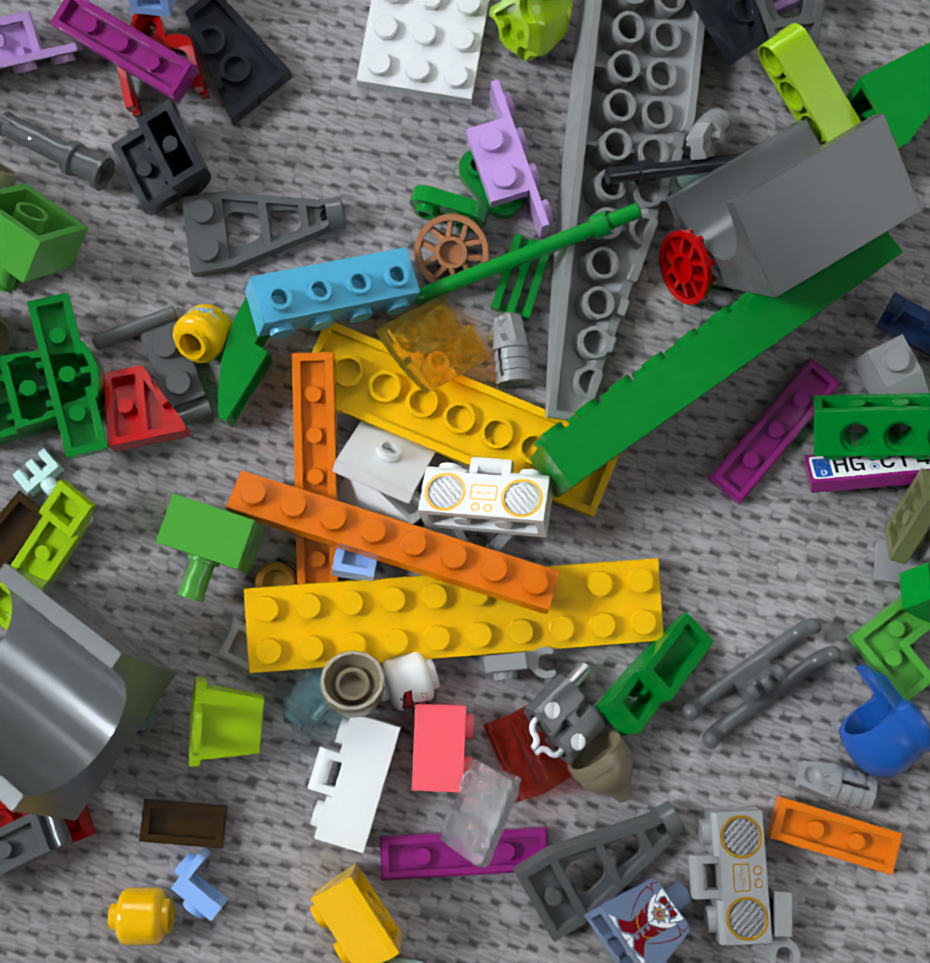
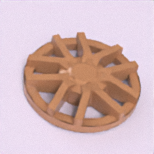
(451, 249)

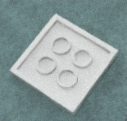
(423, 47)

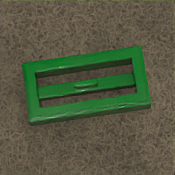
(496, 305)

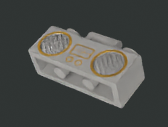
(740, 891)

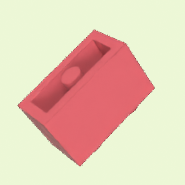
(440, 746)

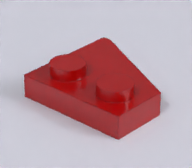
(138, 411)

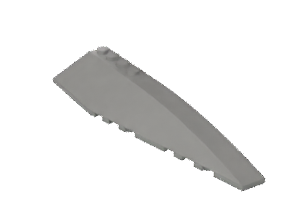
(626, 104)

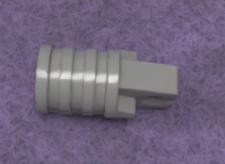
(709, 133)
(511, 352)
(837, 784)

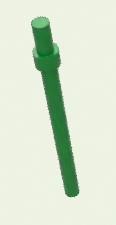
(599, 226)

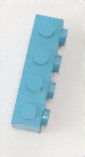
(331, 292)

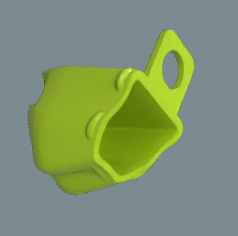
(531, 26)

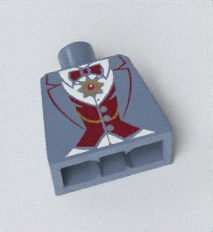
(642, 922)

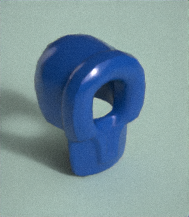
(885, 731)

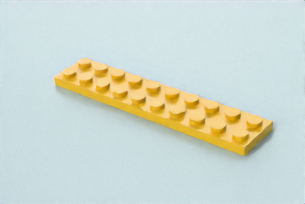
(415, 613)

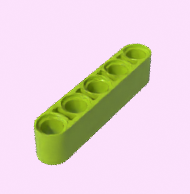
(807, 83)

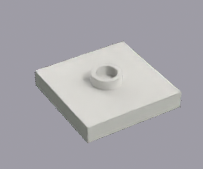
(383, 462)

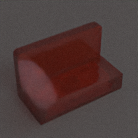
(512, 744)

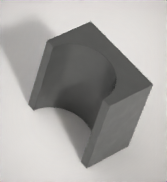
(796, 204)
(66, 697)

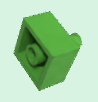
(34, 237)
(210, 539)

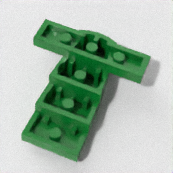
(54, 384)

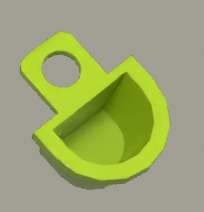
(223, 722)

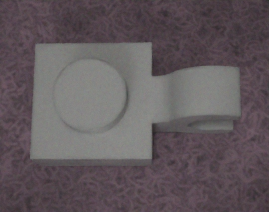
(507, 665)
(783, 914)

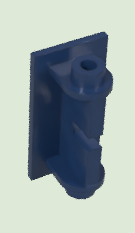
(909, 319)

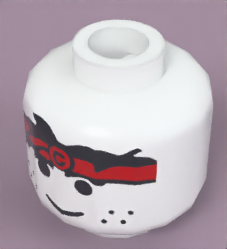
(409, 680)

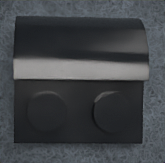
(162, 159)

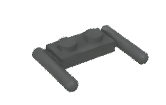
(175, 374)
(30, 840)

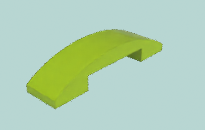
(53, 539)

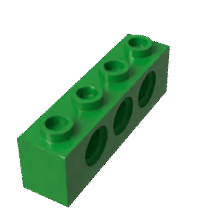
(878, 414)

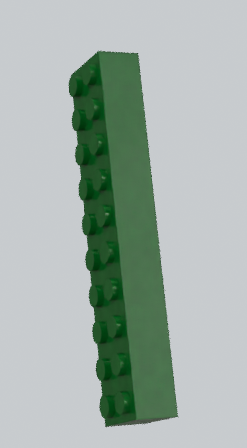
(694, 367)

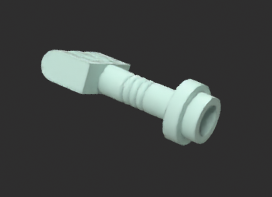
(43, 478)

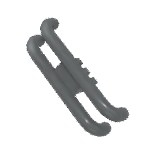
(759, 681)

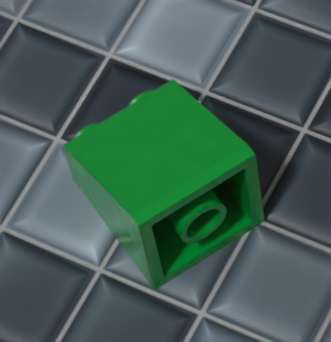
(898, 92)

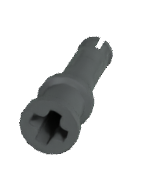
(70, 157)

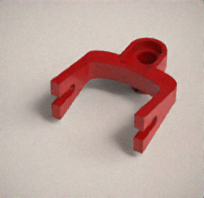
(177, 43)

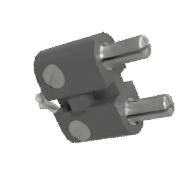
(564, 717)

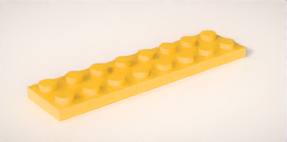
(453, 420)

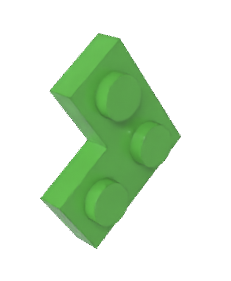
(886, 648)

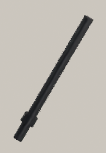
(648, 170)

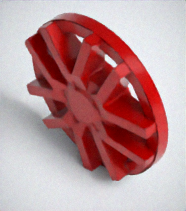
(686, 259)

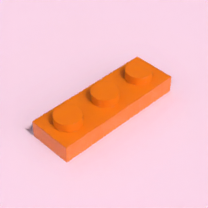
(834, 835)

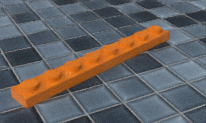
(394, 542)

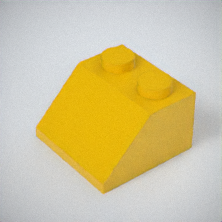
(356, 918)

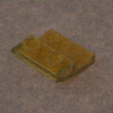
(432, 344)

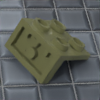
(910, 521)

